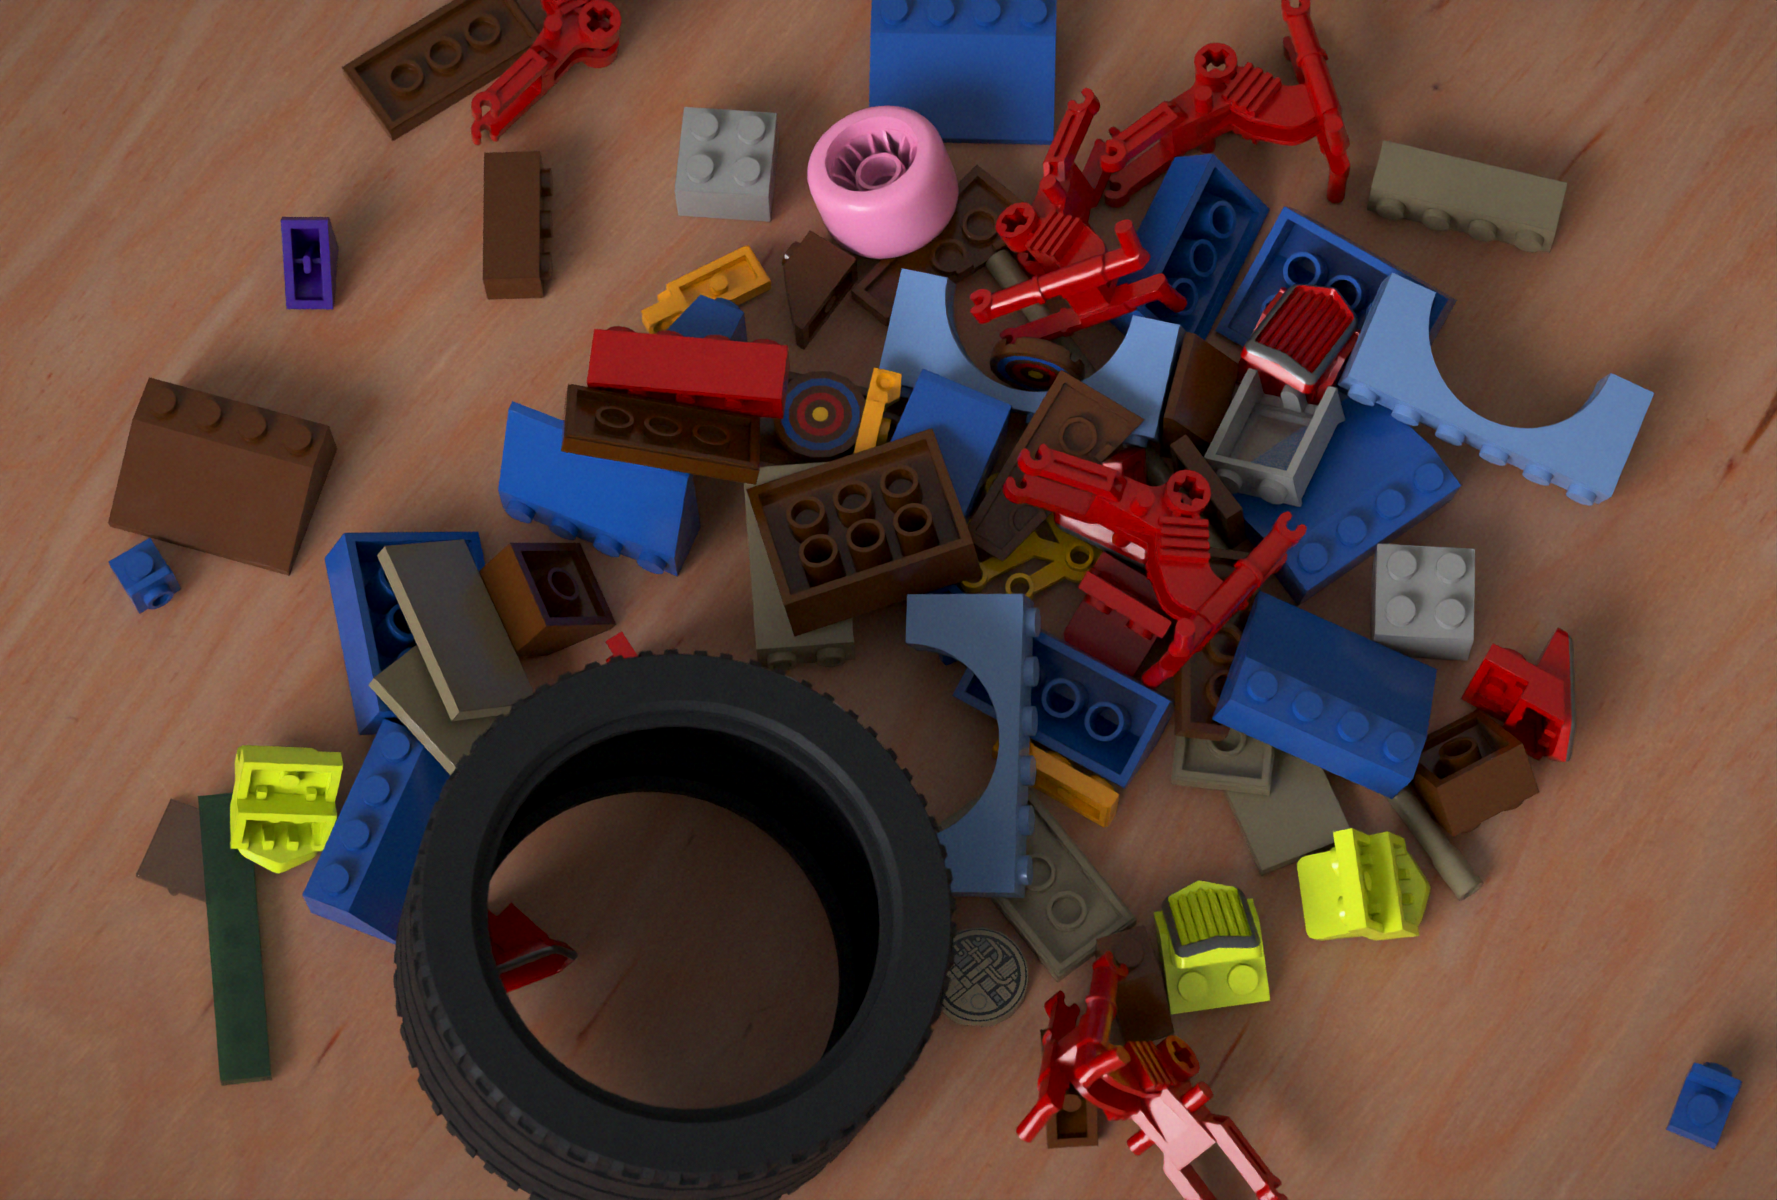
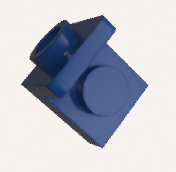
(145, 576)
(1704, 1103)

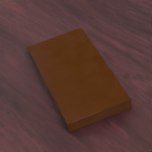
(439, 61)
(661, 434)

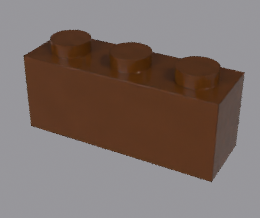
(516, 225)

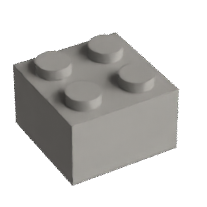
(727, 164)
(1423, 600)

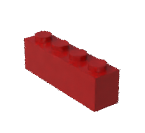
(692, 370)

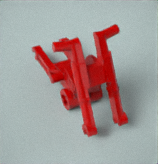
(564, 41)
(1238, 101)
(1064, 250)
(1169, 530)
(1138, 1085)

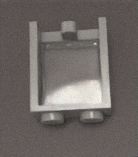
(1272, 442)

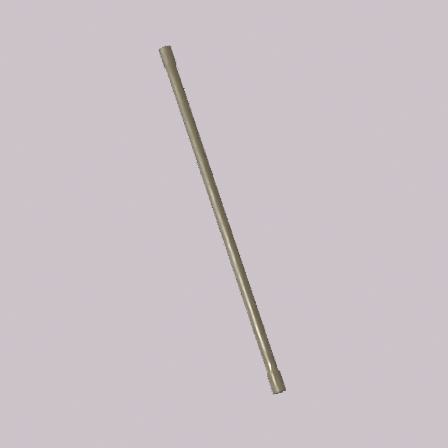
(1445, 857)

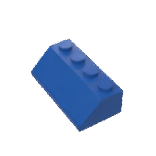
(1197, 239)
(1086, 709)
(377, 836)

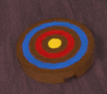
(1033, 363)
(820, 417)

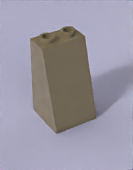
(773, 633)

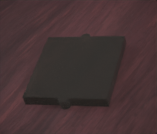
(176, 854)

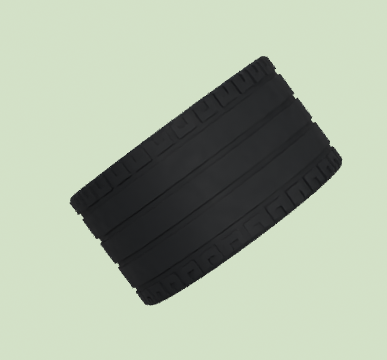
(745, 745)

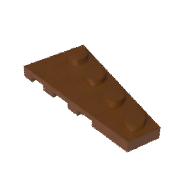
(953, 254)
(1068, 420)
(1204, 674)

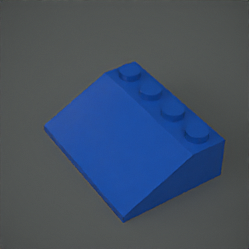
(968, 66)
(1313, 254)
(1365, 491)
(607, 502)
(369, 615)
(1328, 696)

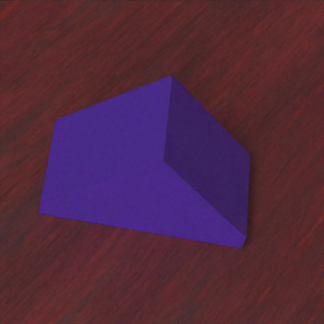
(309, 262)

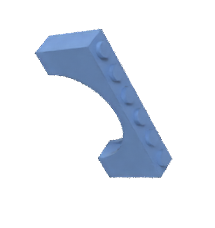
(926, 337)
(1397, 370)
(996, 643)

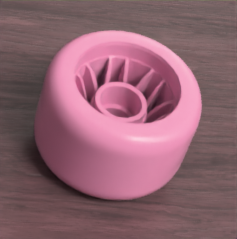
(883, 182)

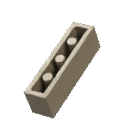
(1466, 197)

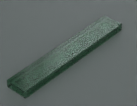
(234, 949)

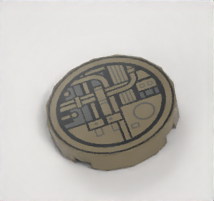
(986, 978)

